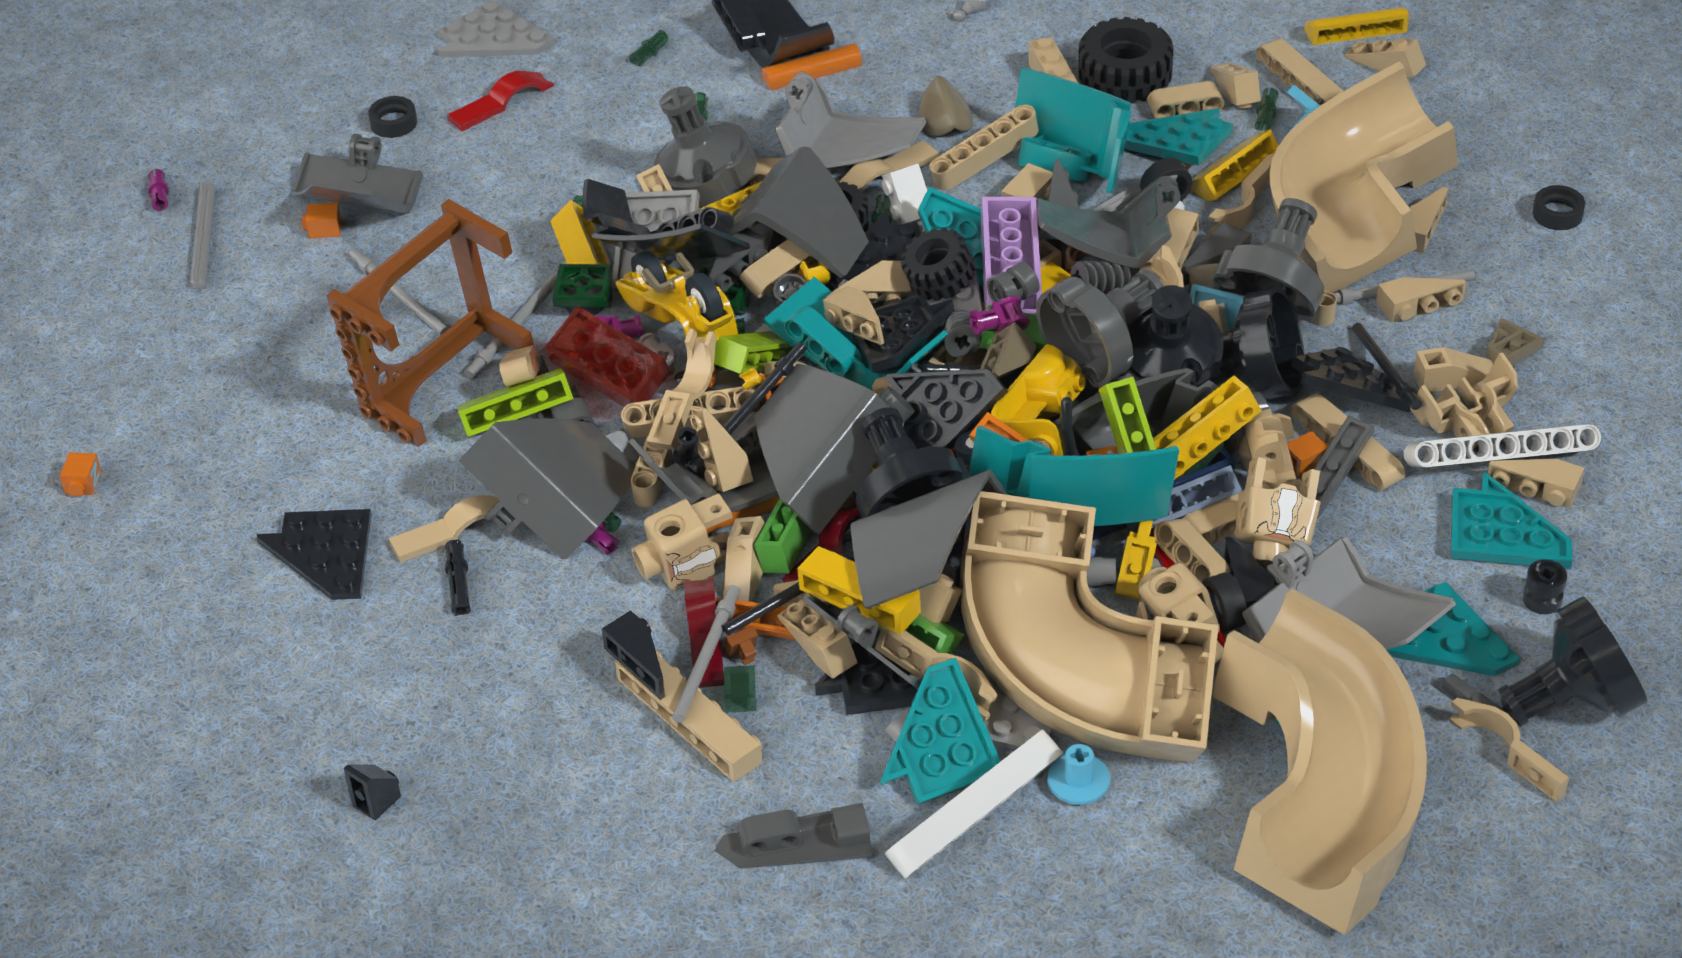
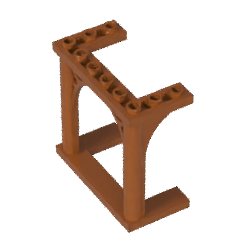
(361, 322)

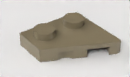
(1513, 341)

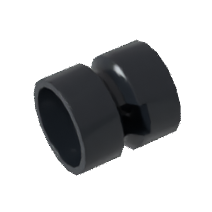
(1544, 586)

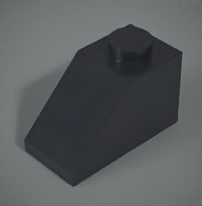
(371, 788)

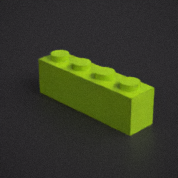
(749, 350)
(514, 401)
(1127, 416)

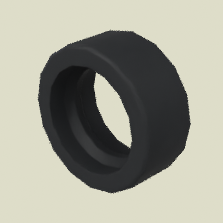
(396, 127)
(1168, 167)
(1554, 219)
(1226, 600)

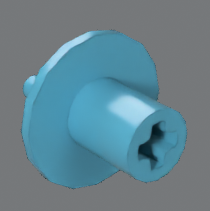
(1078, 776)

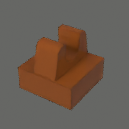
(742, 644)

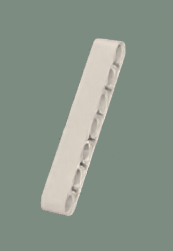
(1515, 445)
(973, 803)

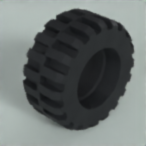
(1126, 58)

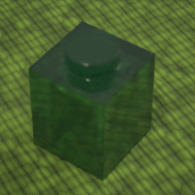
(740, 688)

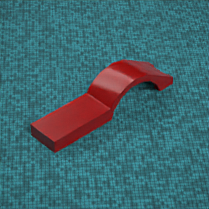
(497, 98)

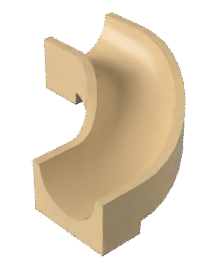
(1346, 167)
(1064, 653)
(1353, 760)

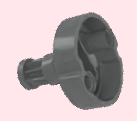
(703, 154)
(1276, 262)
(1095, 324)

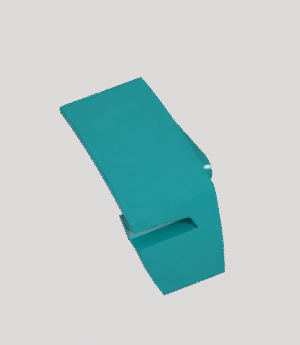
(1074, 125)
(834, 349)
(1117, 485)

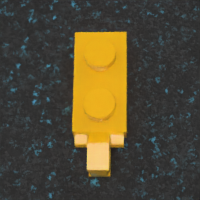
(1136, 561)

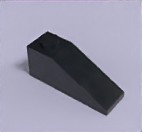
(1249, 574)
(632, 646)

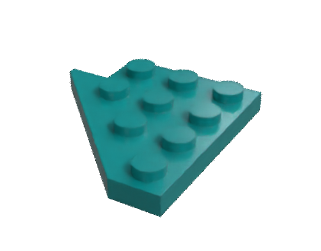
(1181, 137)
(945, 211)
(1503, 528)
(1459, 641)
(942, 738)

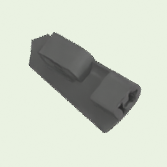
(573, 409)
(789, 839)

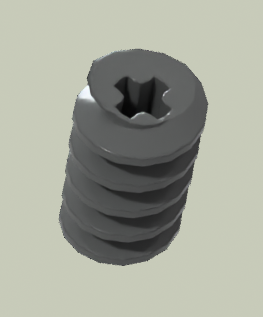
(1102, 274)
(960, 338)

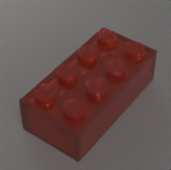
(606, 359)

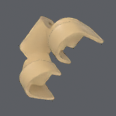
(1487, 397)
(1267, 439)

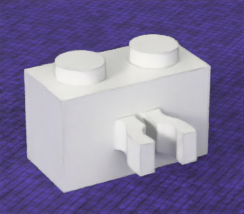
(905, 192)

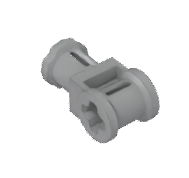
(653, 342)

